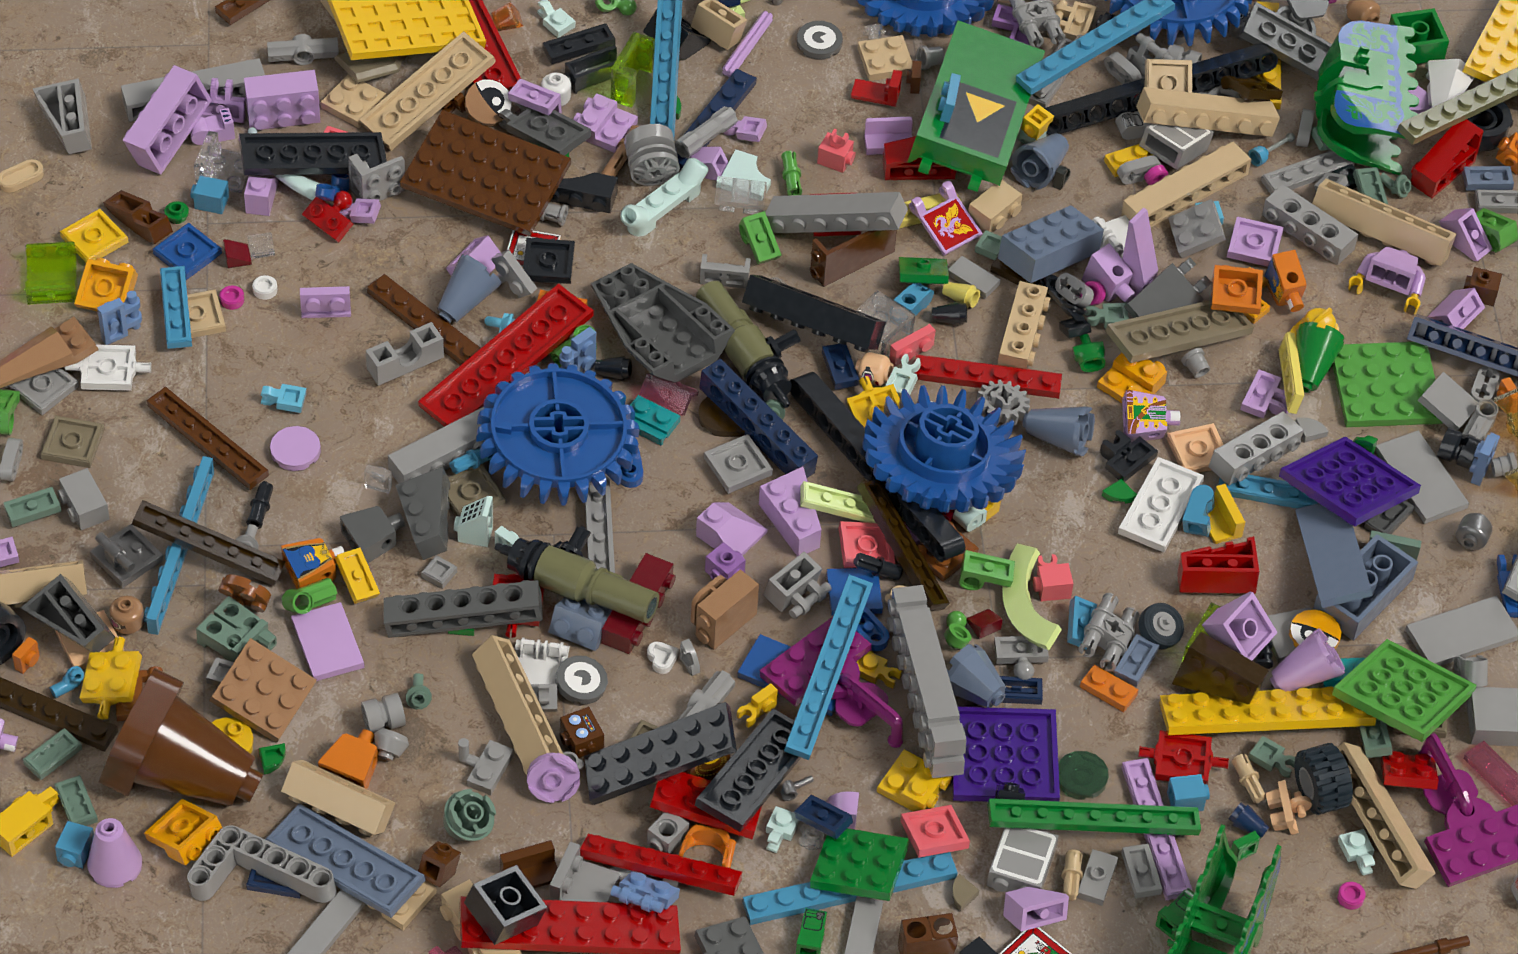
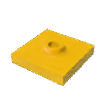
(94, 236)

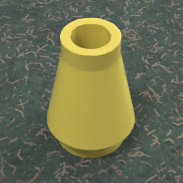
(962, 292)

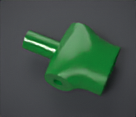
(1089, 354)

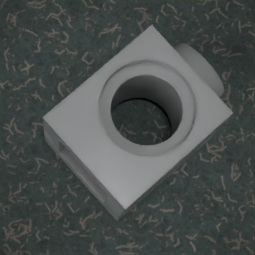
(670, 825)

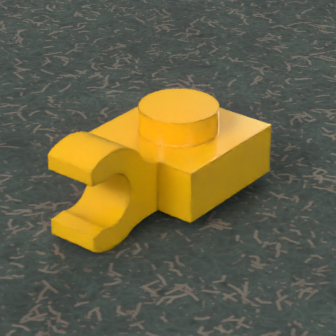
(760, 703)

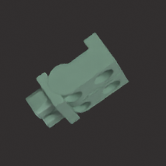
(232, 630)

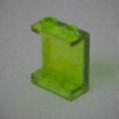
(635, 56)
(51, 273)

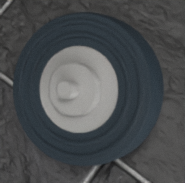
(1161, 625)

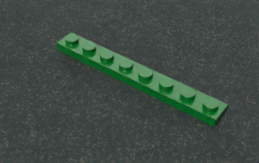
(1094, 817)

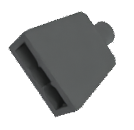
(371, 531)

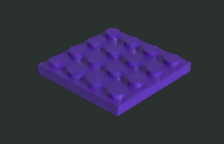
(1349, 481)
(1008, 747)

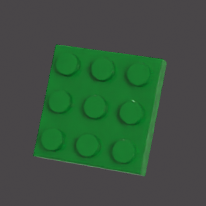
(860, 864)

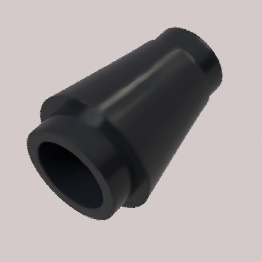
(950, 313)
(614, 367)

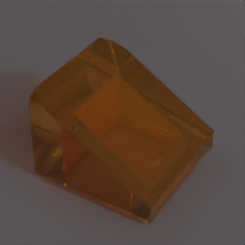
(507, 17)

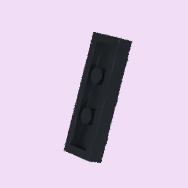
(578, 43)

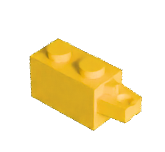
(26, 819)

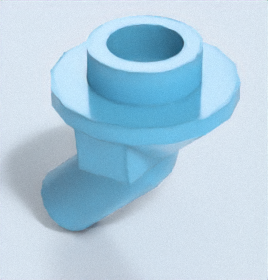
(501, 323)

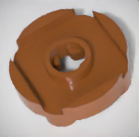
(245, 594)

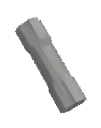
(694, 140)

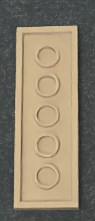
(427, 90)

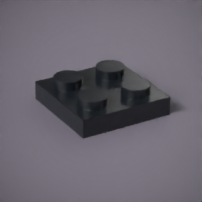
(549, 260)

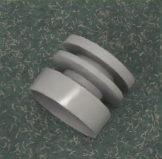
(651, 154)

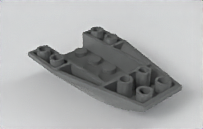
(661, 323)

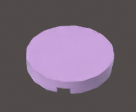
(295, 448)
(553, 777)

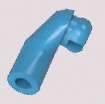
(69, 682)

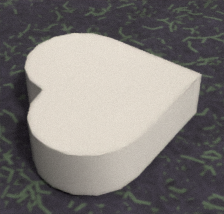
(662, 656)

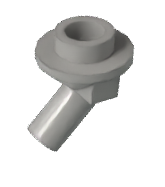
(249, 537)

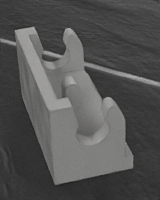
(727, 274)

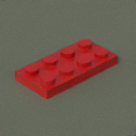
(678, 796)

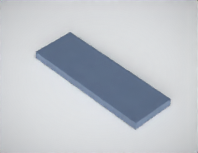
(1333, 556)
(355, 863)

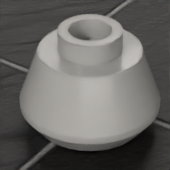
(390, 744)

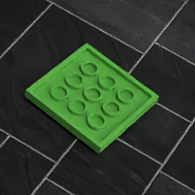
(1383, 384)
(1404, 690)

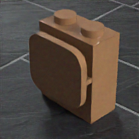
(724, 607)

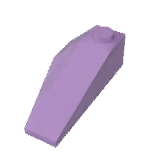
(1140, 252)

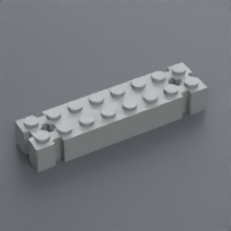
(926, 681)

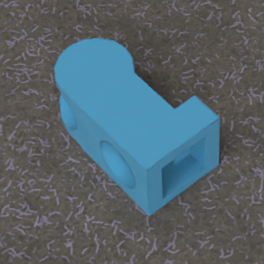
(915, 297)
(1196, 513)

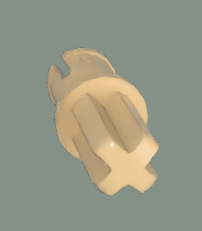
(1248, 778)
(1072, 873)

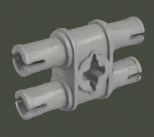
(1037, 17)
(1109, 632)

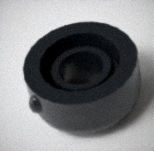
(1495, 123)
(11, 632)

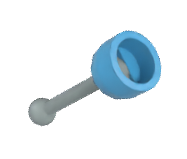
(1260, 154)

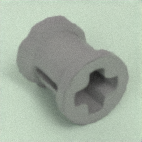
(556, 213)

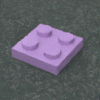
(1254, 241)

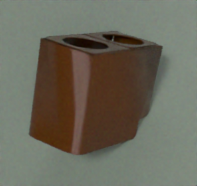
(917, 935)

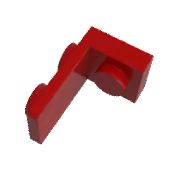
(877, 92)

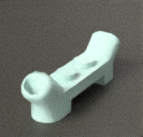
(683, 186)

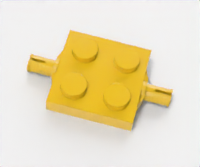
(863, 404)
(110, 677)

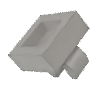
(546, 696)

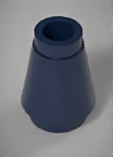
(1247, 820)

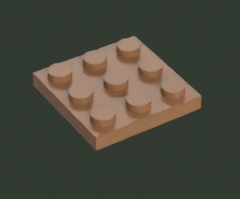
(263, 690)

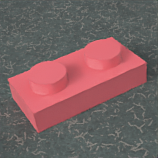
(913, 344)

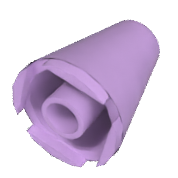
(1308, 664)
(113, 855)

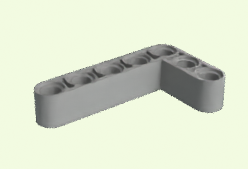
(236, 847)

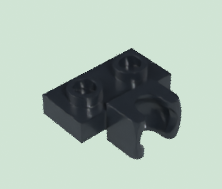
(1126, 457)

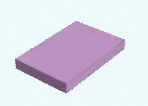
(327, 641)

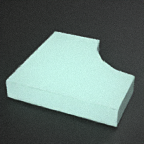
(744, 166)

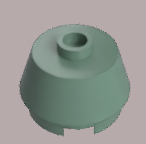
(468, 816)

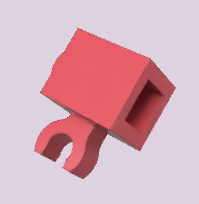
(836, 151)
(1053, 580)

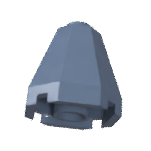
(975, 677)

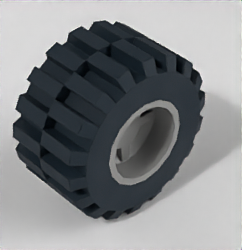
(1324, 778)

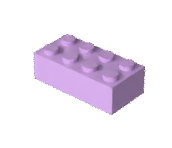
(167, 119)

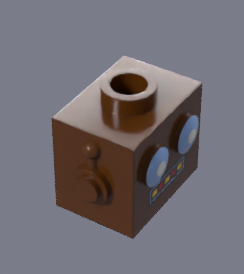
(581, 732)

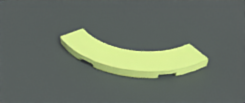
(1019, 604)

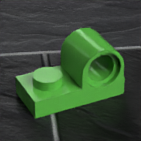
(1498, 229)
(758, 233)
(8, 403)
(983, 568)

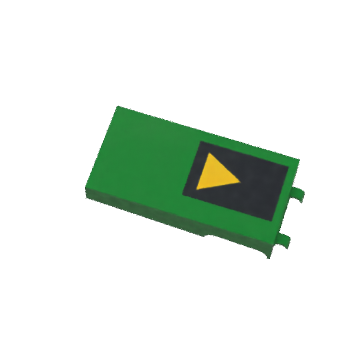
(986, 106)

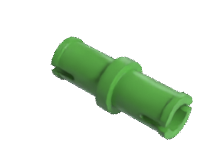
(791, 173)

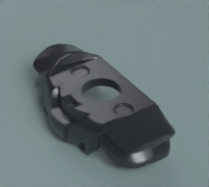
(1069, 308)

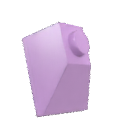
(727, 524)
(1241, 626)

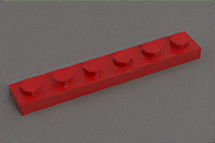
(978, 374)
(661, 864)

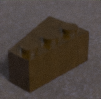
(1219, 671)

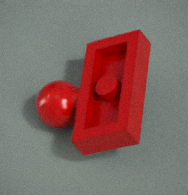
(328, 217)

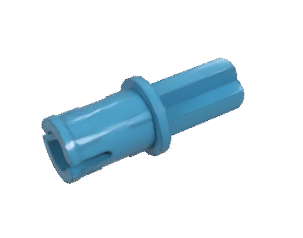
(470, 460)

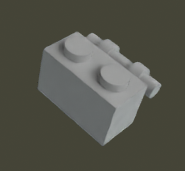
(794, 581)

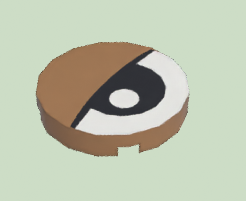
(485, 102)

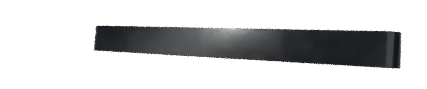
(1125, 93)
(848, 435)

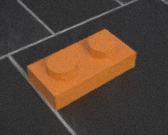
(1109, 688)

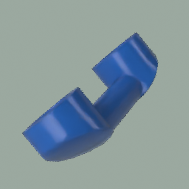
(339, 182)

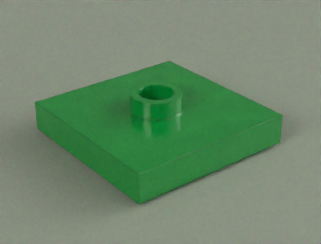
(923, 270)

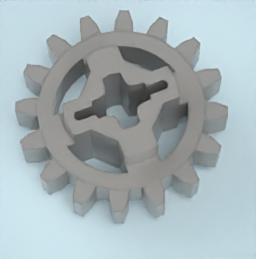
(1009, 398)

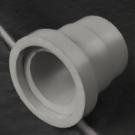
(929, 56)
(1196, 362)
(1503, 464)

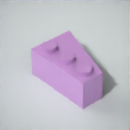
(782, 505)

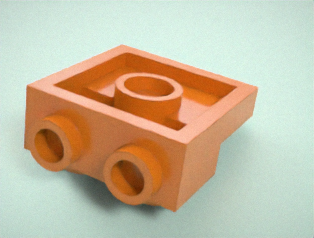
(1236, 289)

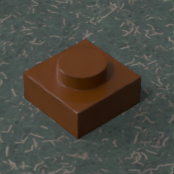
(913, 77)

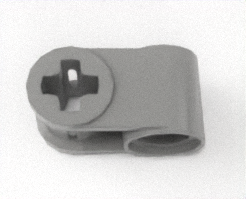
(1472, 669)

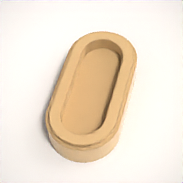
(21, 175)

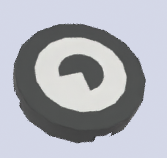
(819, 39)
(581, 679)

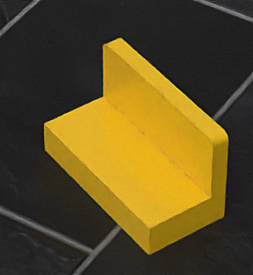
(1225, 518)

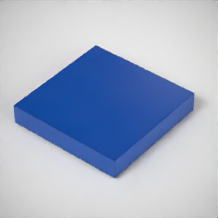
(187, 248)
(837, 580)

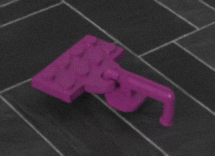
(855, 700)
(1472, 842)

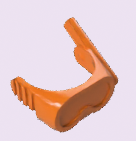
(711, 837)

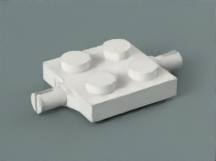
(110, 368)

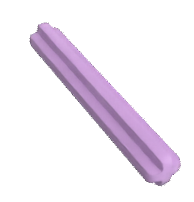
(747, 43)

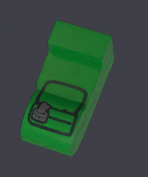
(1174, 913)
(812, 931)

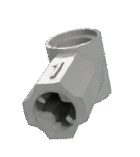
(1482, 419)

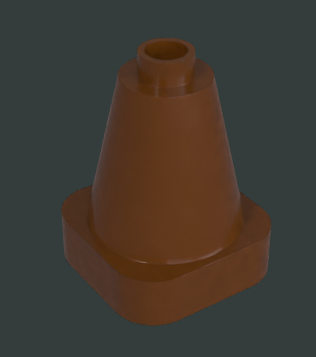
(177, 750)

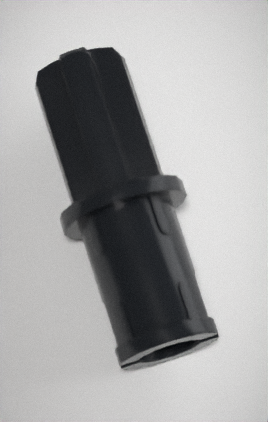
(260, 504)
(878, 566)

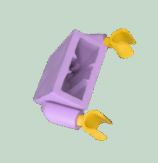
(1392, 270)

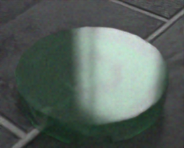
(1082, 775)

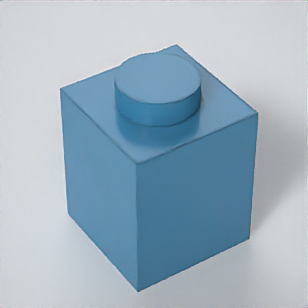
(210, 194)
(1188, 791)
(74, 845)

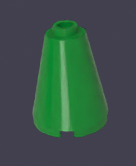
(1316, 352)

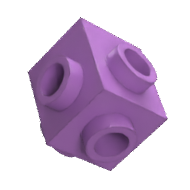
(724, 562)

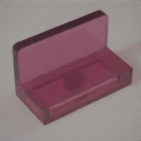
(668, 394)

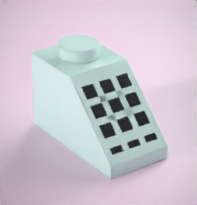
(475, 522)

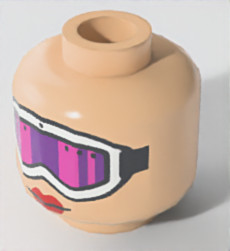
(876, 367)

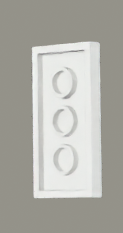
(1160, 504)

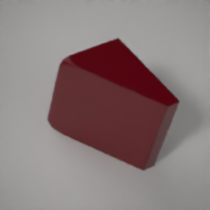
(236, 253)
(985, 623)

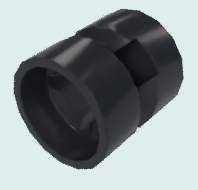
(1458, 448)

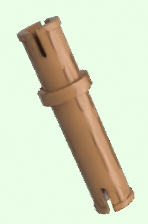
(618, 159)

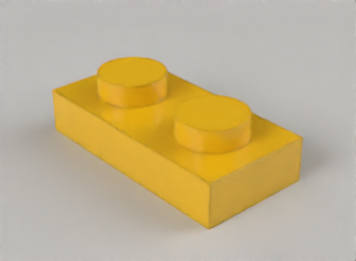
(1117, 158)
(357, 575)

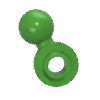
(626, 7)
(956, 634)

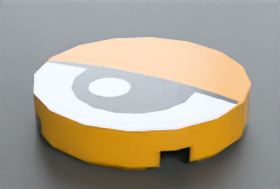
(1311, 620)

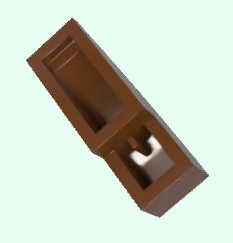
(139, 216)

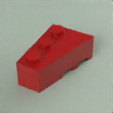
(1447, 158)
(896, 166)
(1220, 569)

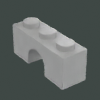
(422, 349)

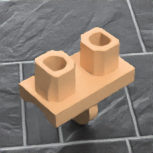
(1282, 798)

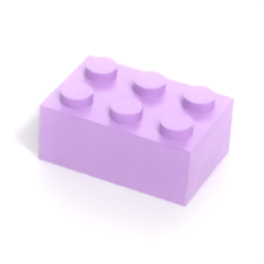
(282, 100)

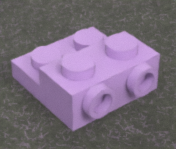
(606, 121)

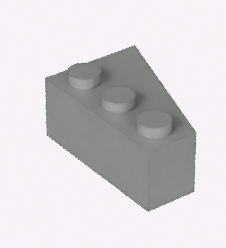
(67, 113)

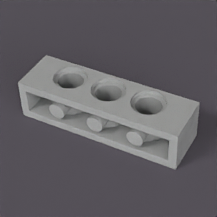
(1310, 224)
(1256, 448)

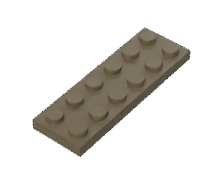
(1176, 330)

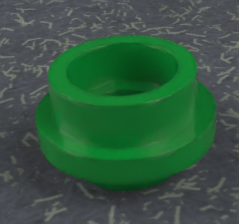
(177, 212)

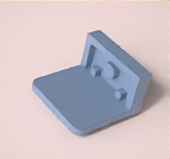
(579, 622)

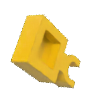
(875, 667)

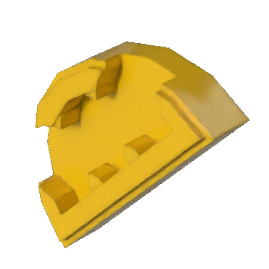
(236, 730)

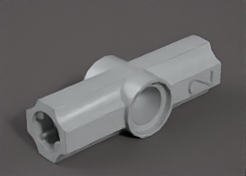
(302, 49)
(711, 695)

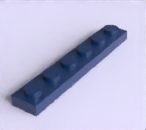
(729, 95)

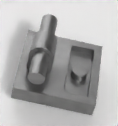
(125, 555)

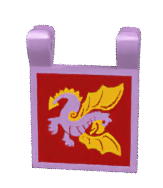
(948, 222)

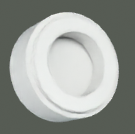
(265, 287)

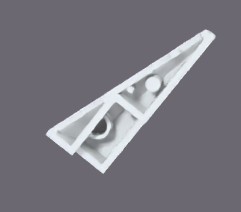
(1446, 80)

